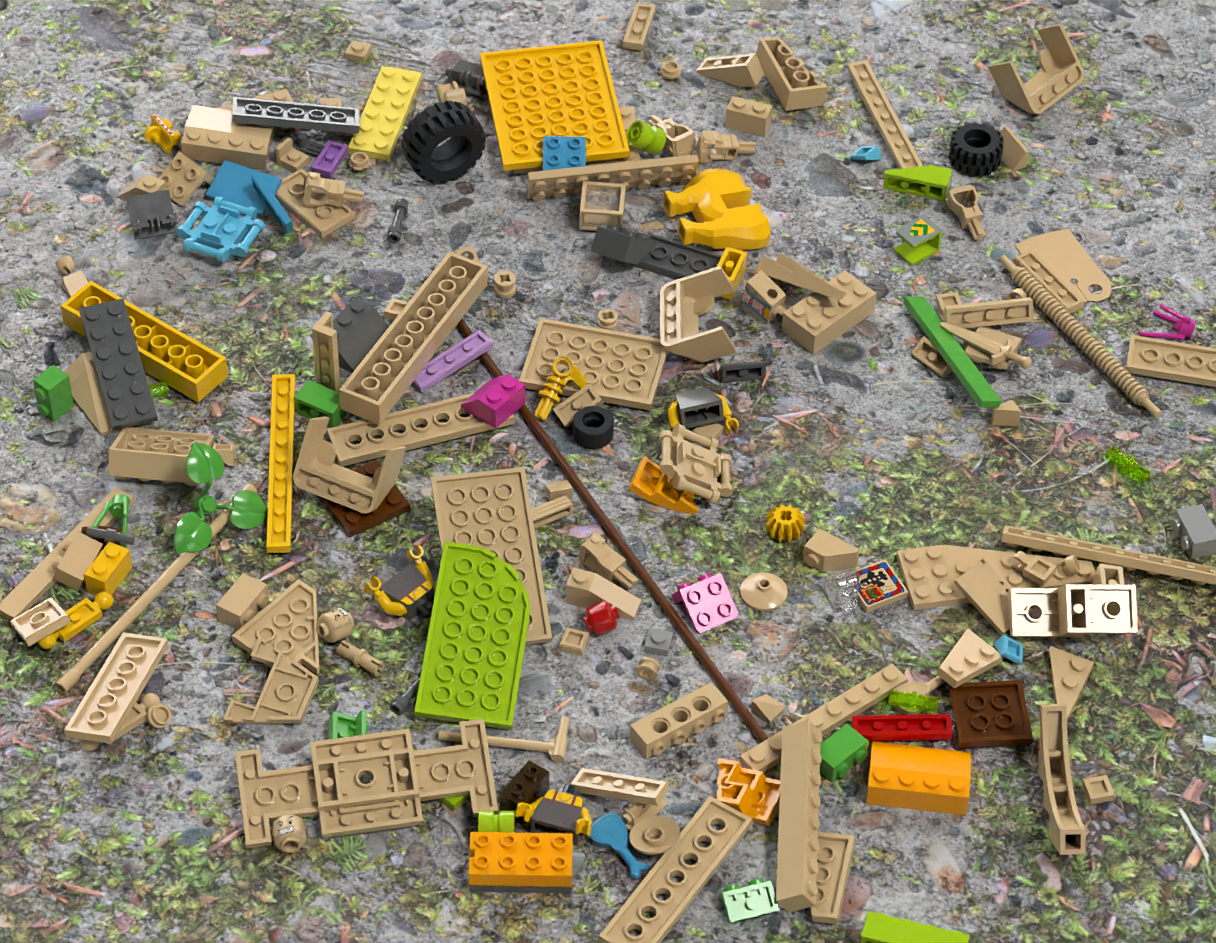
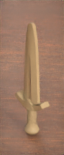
(998, 351)

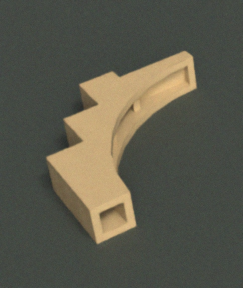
(1065, 824)

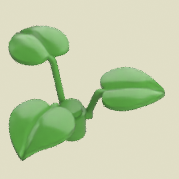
(247, 510)

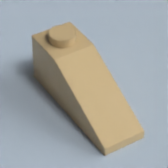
(735, 70)
(589, 588)

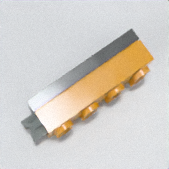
(523, 862)

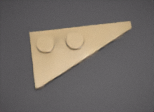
(1068, 676)

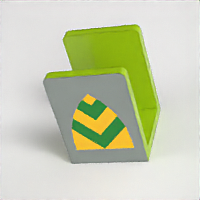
(918, 240)

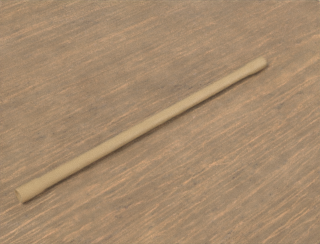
(72, 675)

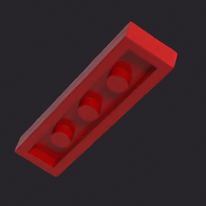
(904, 727)

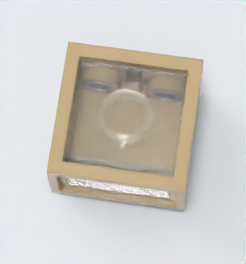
(601, 205)

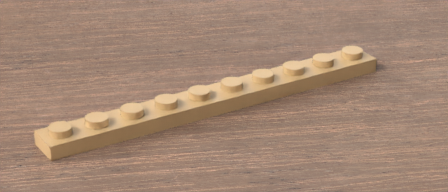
(1109, 555)

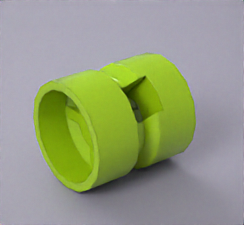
(646, 137)
(492, 822)

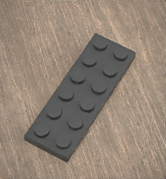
(295, 115)
(118, 364)

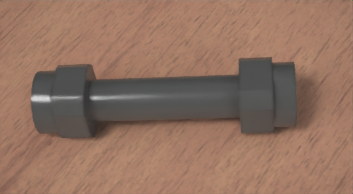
(395, 231)
(401, 703)

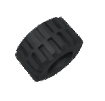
(976, 149)

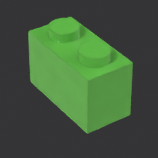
(53, 393)
(318, 401)
(842, 752)

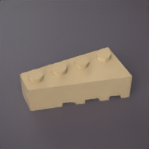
(788, 76)

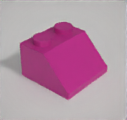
(496, 400)

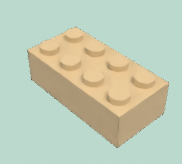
(822, 319)

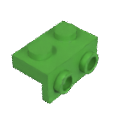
(345, 726)

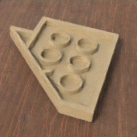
(287, 625)

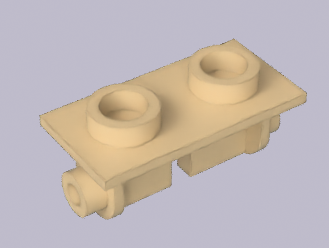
(639, 811)

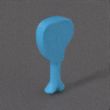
(612, 833)

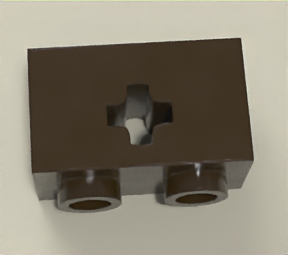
(525, 787)

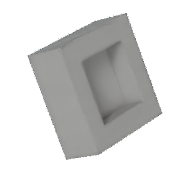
(658, 642)

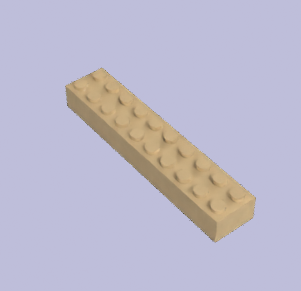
(413, 338)

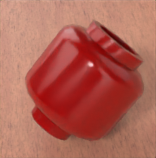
(601, 618)

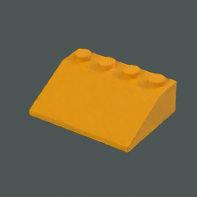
(919, 778)

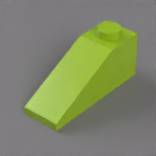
(921, 181)

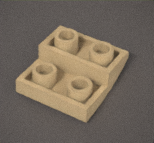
(978, 355)

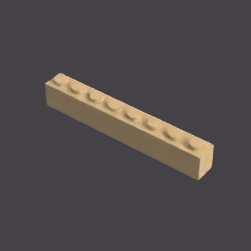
(798, 816)

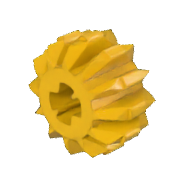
(785, 523)

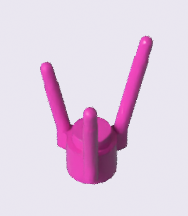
(1184, 325)

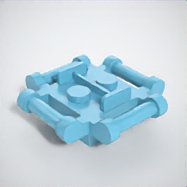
(222, 230)

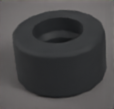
(593, 437)

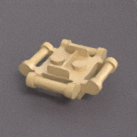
(695, 467)

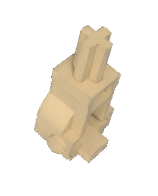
(679, 138)
(723, 147)
(327, 191)
(969, 217)
(602, 559)

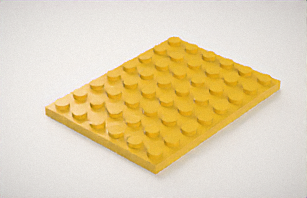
(553, 94)

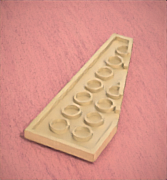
(933, 569)

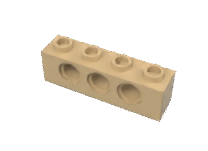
(679, 720)

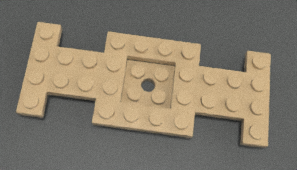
(334, 783)

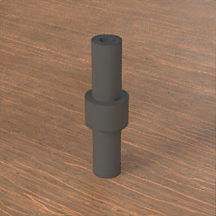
(110, 535)

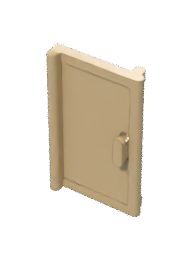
(990, 598)

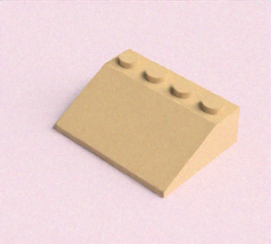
(215, 138)
(153, 454)

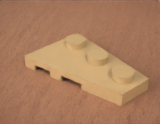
(968, 659)

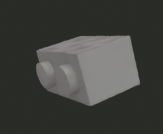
(1195, 531)

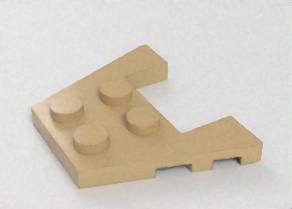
(284, 693)

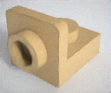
(290, 157)

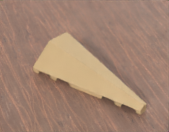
(797, 274)

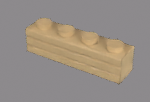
(551, 511)

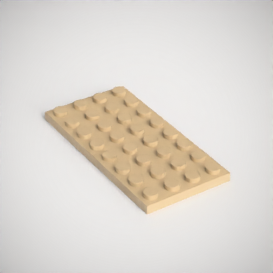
(496, 515)

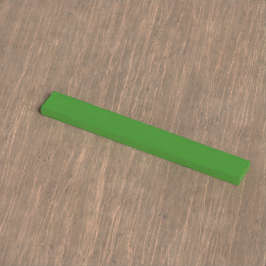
(952, 352)

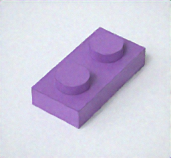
(330, 159)

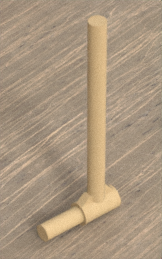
(556, 748)

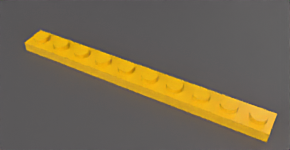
(281, 464)

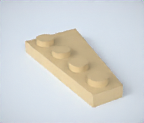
(834, 864)

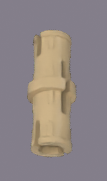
(360, 658)

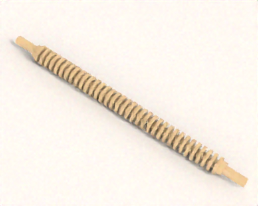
(1080, 336)

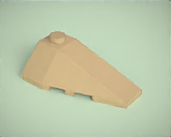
(88, 393)

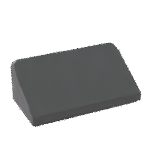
(742, 371)

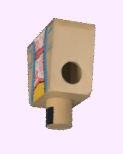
(763, 299)

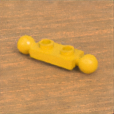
(81, 616)

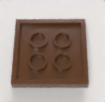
(357, 522)
(990, 714)

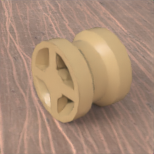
(505, 284)

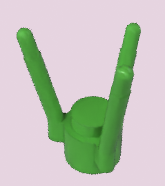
(119, 509)

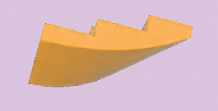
(654, 487)
(748, 791)

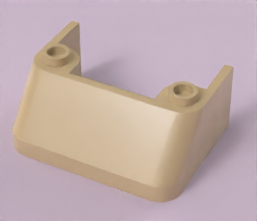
(1058, 76)
(679, 311)
(321, 476)

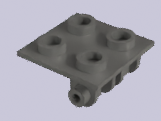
(468, 76)
(151, 214)

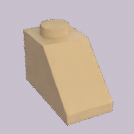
(143, 185)
(829, 552)

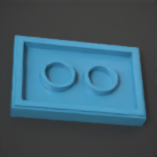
(235, 185)

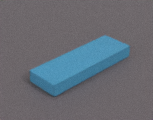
(272, 203)

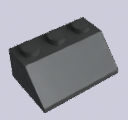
(357, 332)

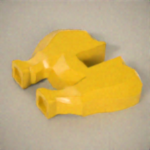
(722, 212)

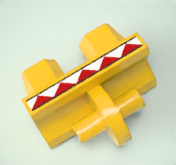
(161, 133)

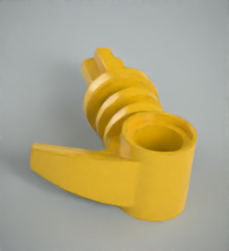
(554, 385)

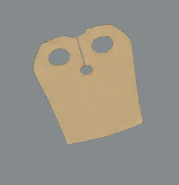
(1069, 261)

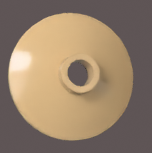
(763, 591)
(654, 835)

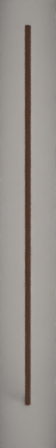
(628, 554)

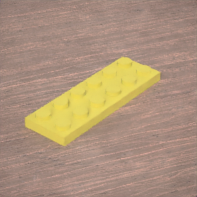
(385, 112)

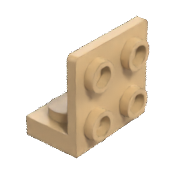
(184, 178)

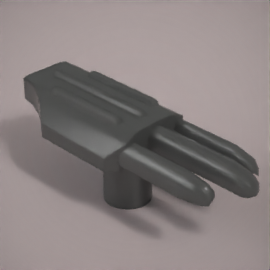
(302, 144)

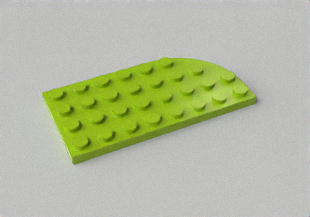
(474, 639)

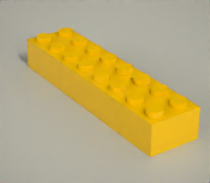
(162, 349)

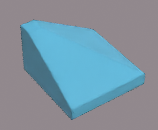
(867, 153)
(1010, 649)

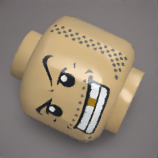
(335, 625)
(289, 833)

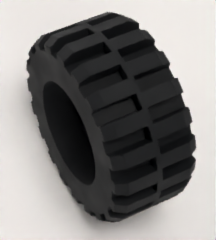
(433, 127)

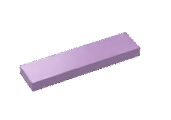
(452, 360)

